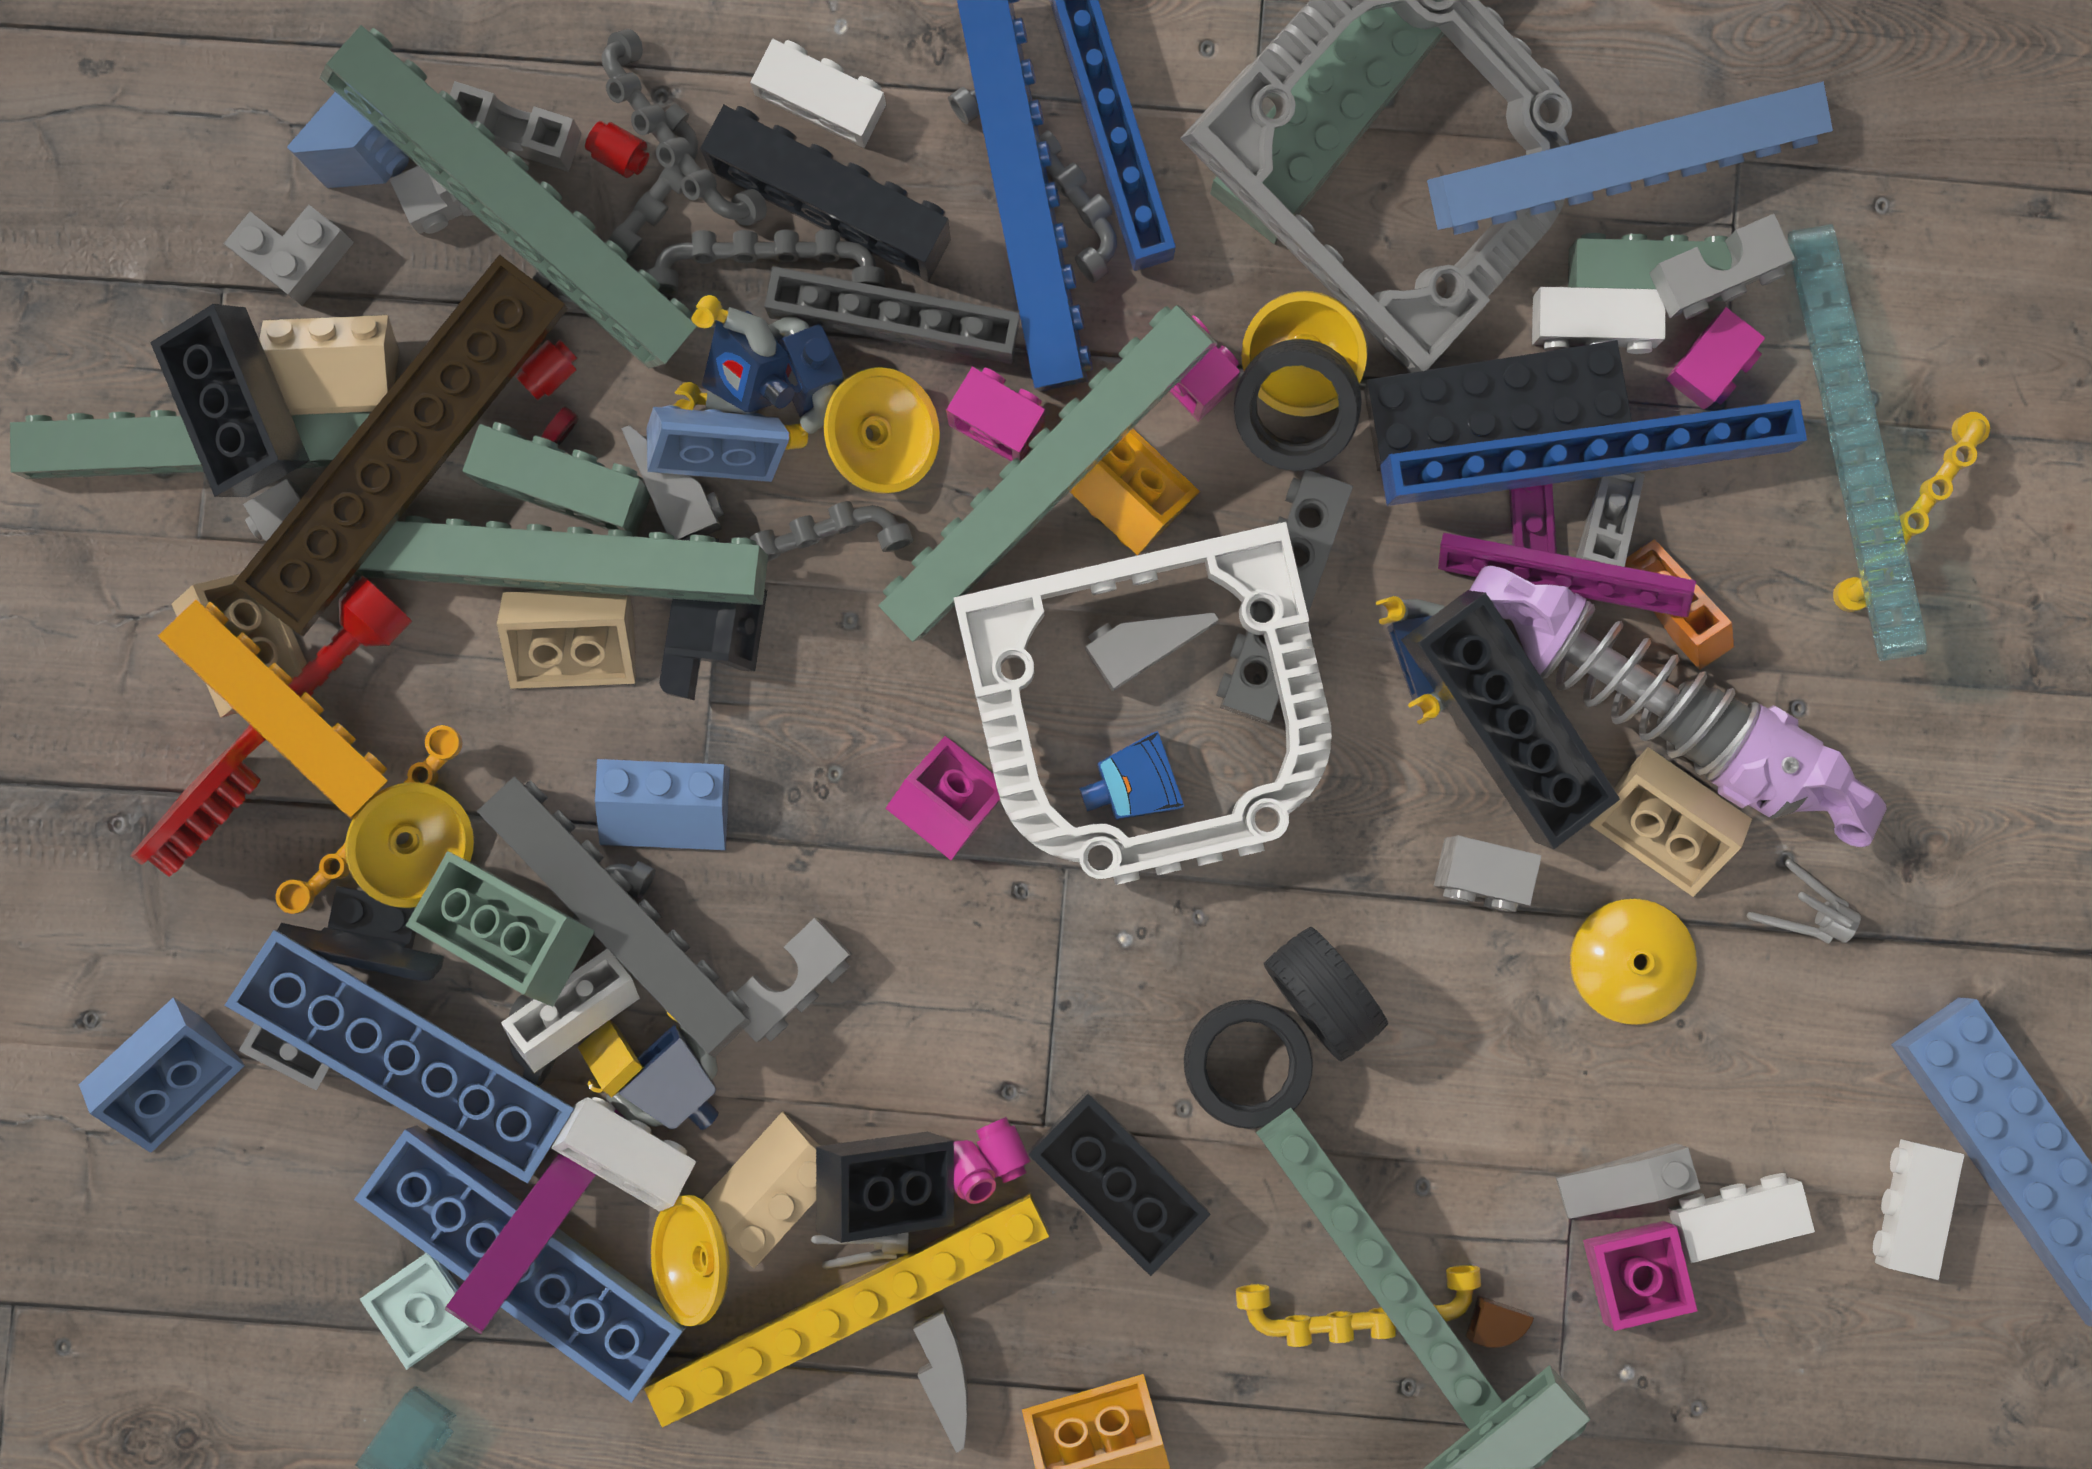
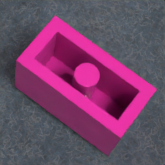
(1716, 358)

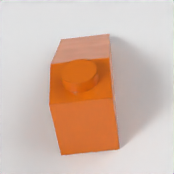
(1706, 630)

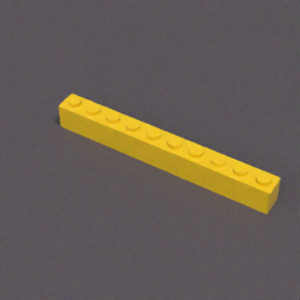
(846, 1310)

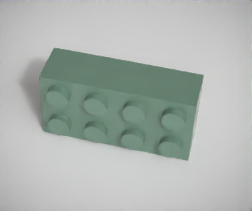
(556, 480)
(500, 929)

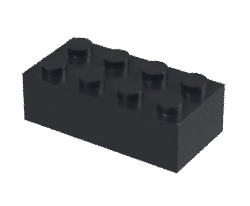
(229, 401)
(1118, 1183)

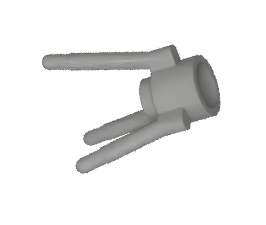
(1832, 916)
(888, 1245)

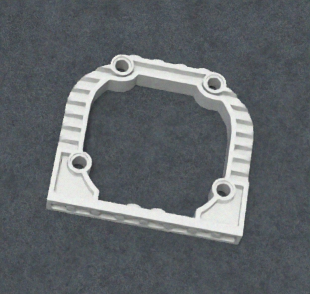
(1253, 568)

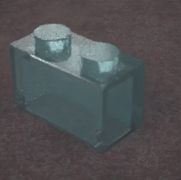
(409, 1434)

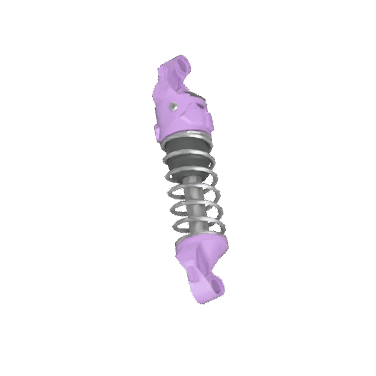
(1744, 750)

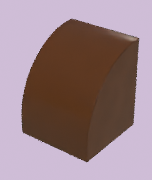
(1497, 1323)

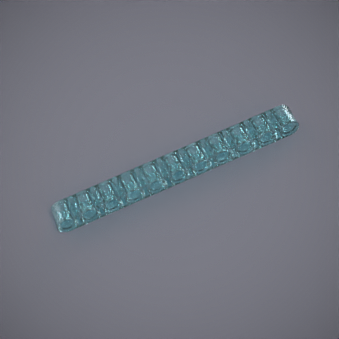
(1857, 444)

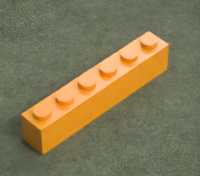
(273, 708)

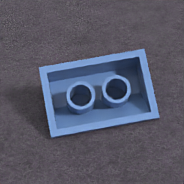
(346, 148)
(714, 443)
(662, 804)
(160, 1076)

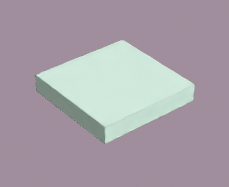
(412, 1309)

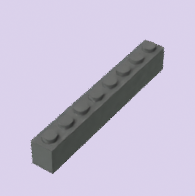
(618, 920)

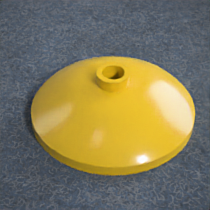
(1311, 317)
(902, 429)
(402, 872)
(1605, 956)
(690, 1261)

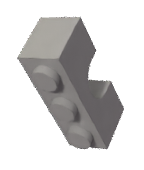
(534, 135)
(1757, 253)
(817, 957)

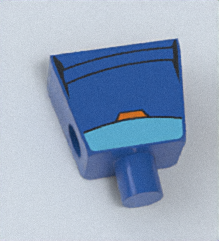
(1135, 781)

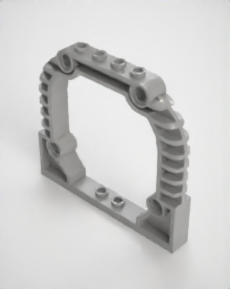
(1237, 144)

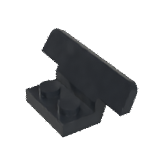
(708, 633)
(368, 937)

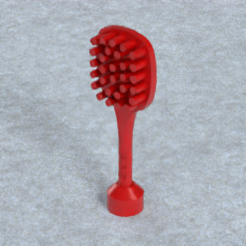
(208, 801)

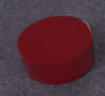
(560, 426)

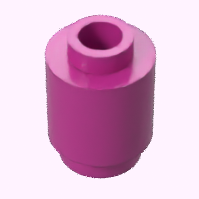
(1003, 1149)
(972, 1173)

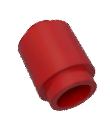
(617, 149)
(547, 369)

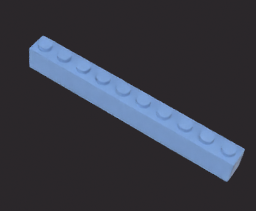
(1629, 156)

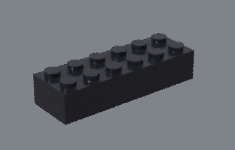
(826, 191)
(1497, 399)
(1510, 718)

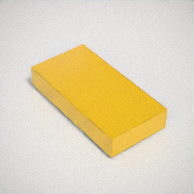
(610, 1058)

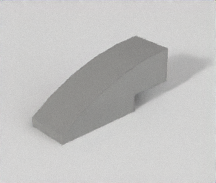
(945, 1374)

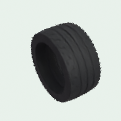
(1281, 452)
(1326, 993)
(1299, 1069)

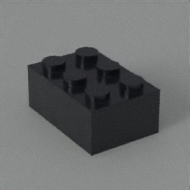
(884, 1186)

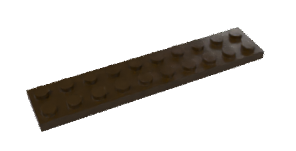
(400, 445)

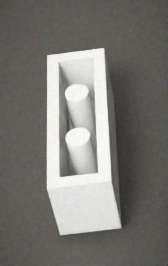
(819, 91)
(1598, 315)
(586, 1002)
(624, 1153)
(1918, 1209)
(1741, 1217)

